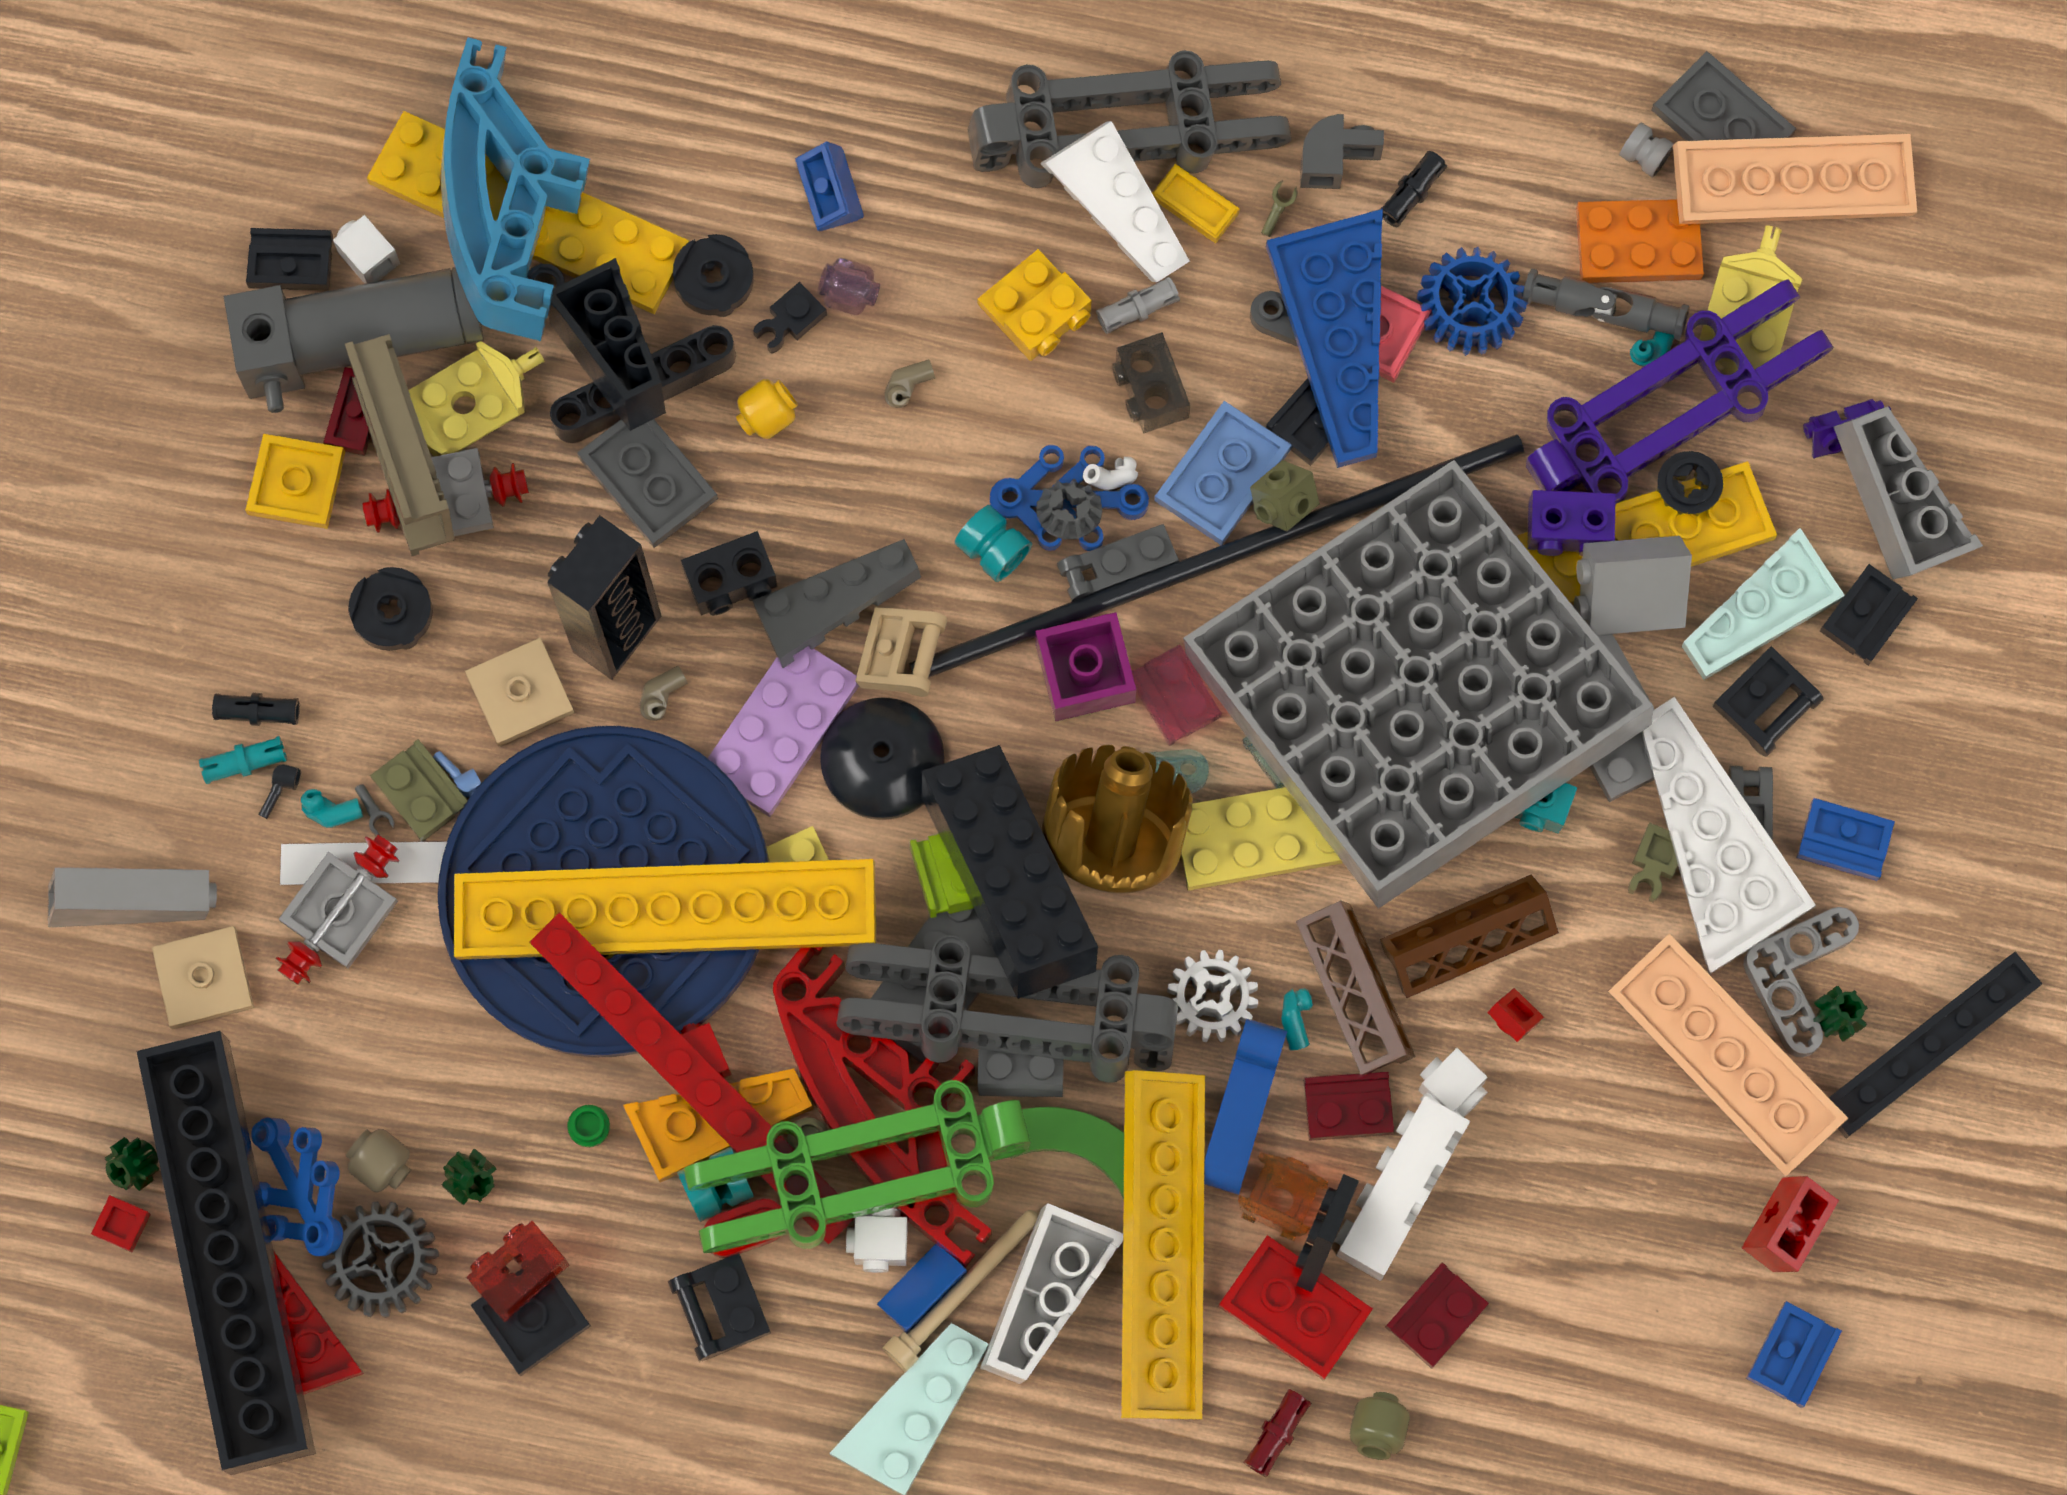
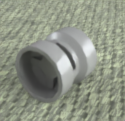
(1647, 150)

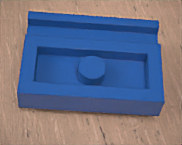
(1845, 839)
(1793, 1354)

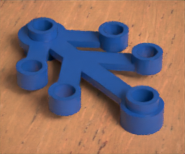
(1028, 498)
(321, 1231)

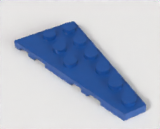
(1334, 308)

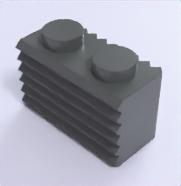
(1019, 1075)

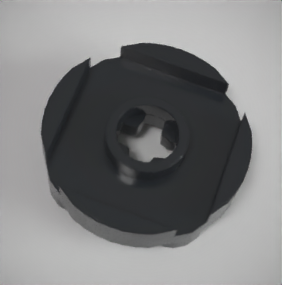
(706, 254)
(379, 589)

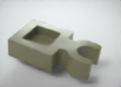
(1656, 858)

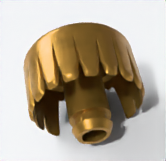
(1117, 819)

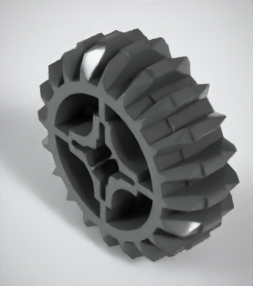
(361, 1266)

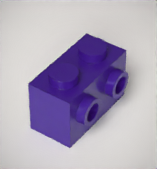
(1568, 520)

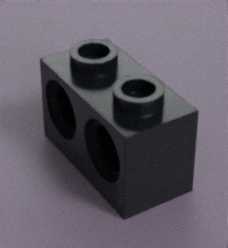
(724, 563)

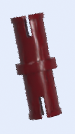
(1277, 1433)

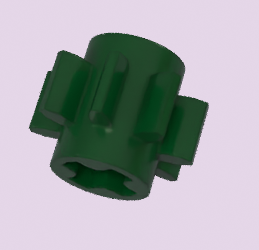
(1840, 1013)
(131, 1163)
(469, 1176)

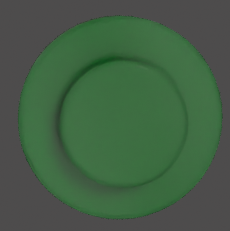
(588, 1126)

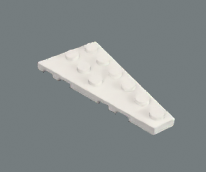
(1727, 861)

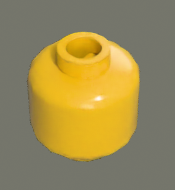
(766, 409)

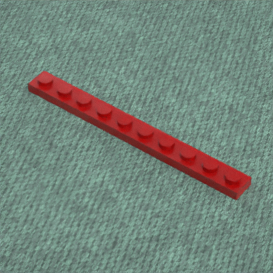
(667, 1051)

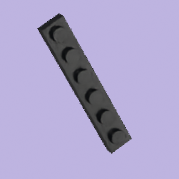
(1934, 1042)

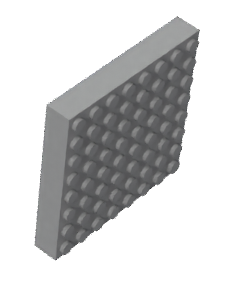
(1417, 683)

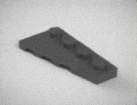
(815, 606)

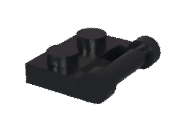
(1757, 691)
(733, 1301)

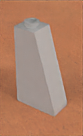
(128, 896)

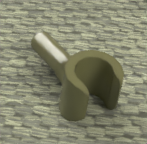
(1277, 209)

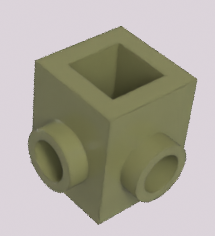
(1284, 495)

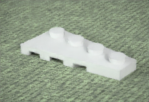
(1111, 188)

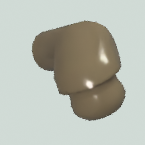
(904, 380)
(657, 691)

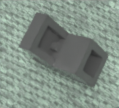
(1330, 144)

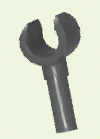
(372, 809)

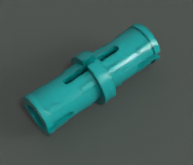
(242, 760)

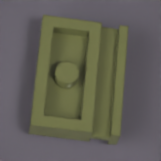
(419, 790)

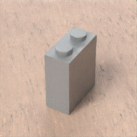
(1634, 585)

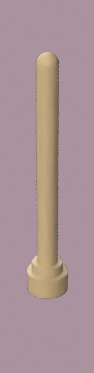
(906, 1346)

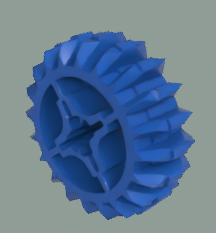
(1492, 323)

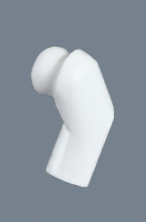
(1111, 479)

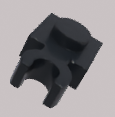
(794, 314)

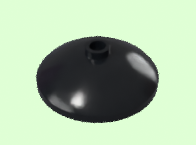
(873, 784)

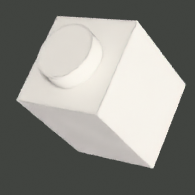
(365, 250)

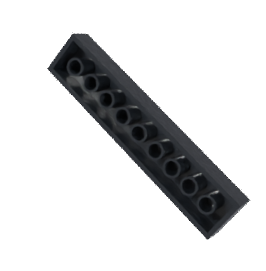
(225, 1253)

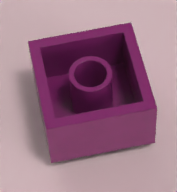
(1085, 666)

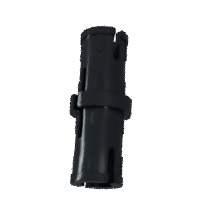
(1413, 188)
(256, 709)

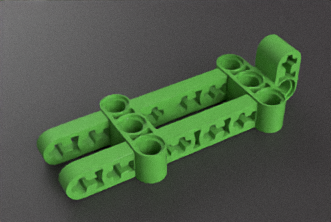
(996, 1133)

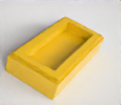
(1195, 203)

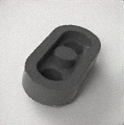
(1272, 325)

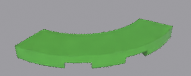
(1080, 1135)

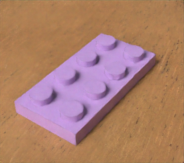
(782, 726)

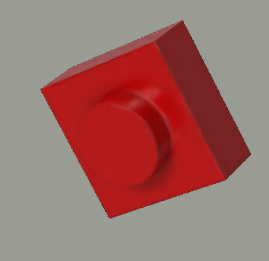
(1515, 1015)
(120, 1223)

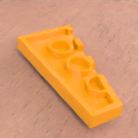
(680, 1137)

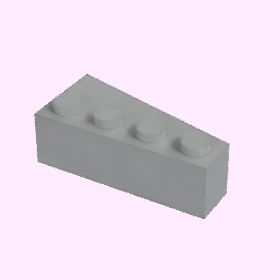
(1901, 496)

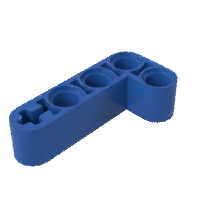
(1243, 1105)

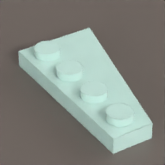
(1771, 602)
(909, 1417)

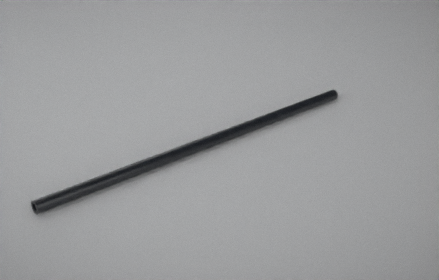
(1211, 559)

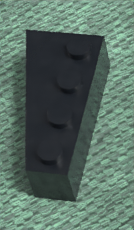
(607, 340)

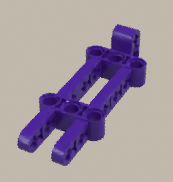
(1556, 463)

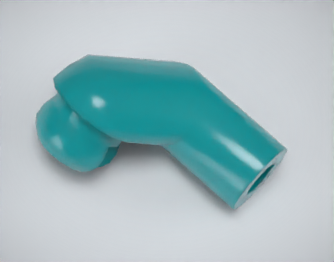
(1649, 350)
(328, 813)
(1292, 1018)

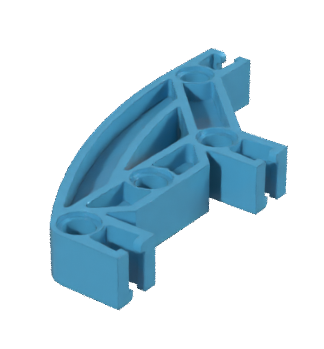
(497, 254)

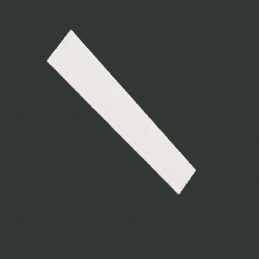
(418, 861)

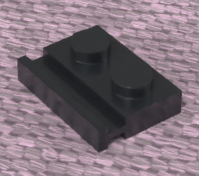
(289, 259)
(1301, 425)
(1868, 614)

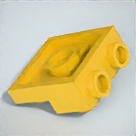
(1036, 305)

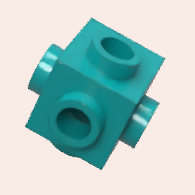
(1550, 814)

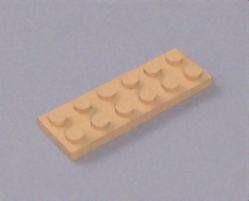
(1794, 178)
(1728, 1055)

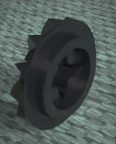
(1706, 475)

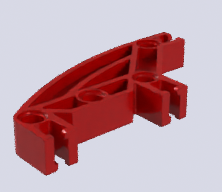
(821, 1057)

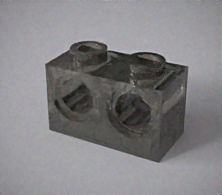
(1159, 381)

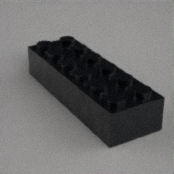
(604, 596)
(1009, 872)

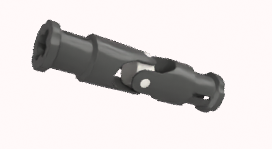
(1584, 299)

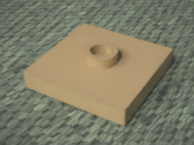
(519, 692)
(202, 977)

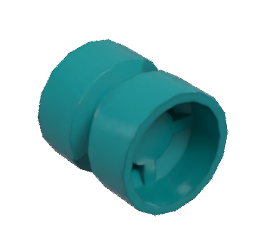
(987, 538)
(709, 1201)

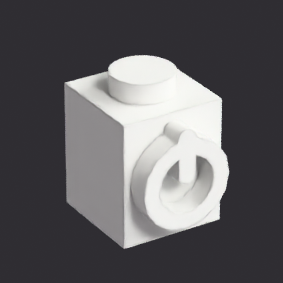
(1454, 1083)
(878, 1240)

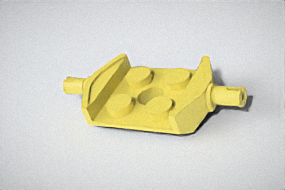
(1740, 281)
(486, 378)

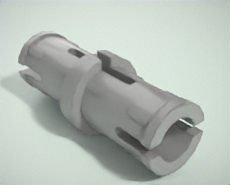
(1137, 305)

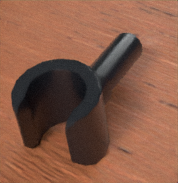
(283, 777)

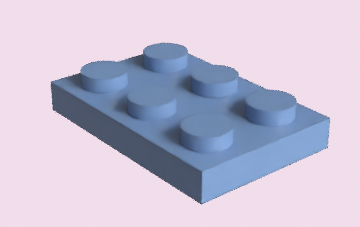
(1216, 472)

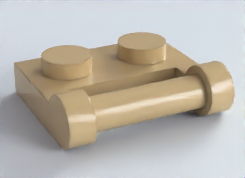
(889, 647)

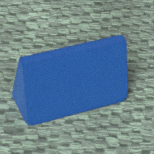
(829, 186)
(922, 1288)

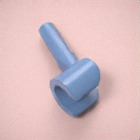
(466, 782)

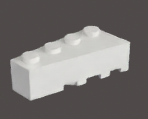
(1402, 1187)

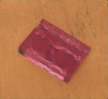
(1175, 695)

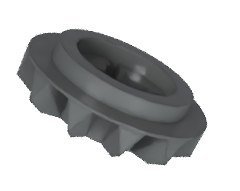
(1061, 522)

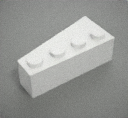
(1052, 1279)

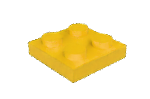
(295, 481)

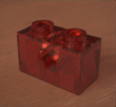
(505, 1290)

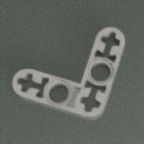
(1785, 962)

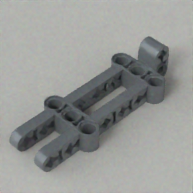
(1000, 129)
(1146, 1022)

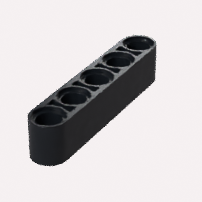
(689, 349)

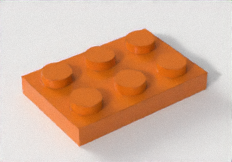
(1637, 242)

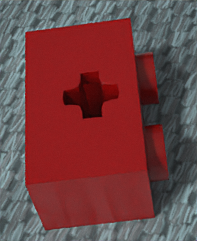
(1790, 1224)

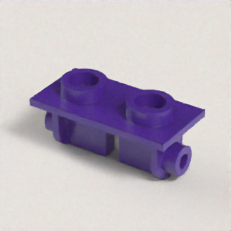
(1822, 427)

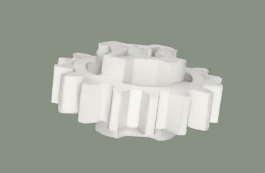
(1202, 980)

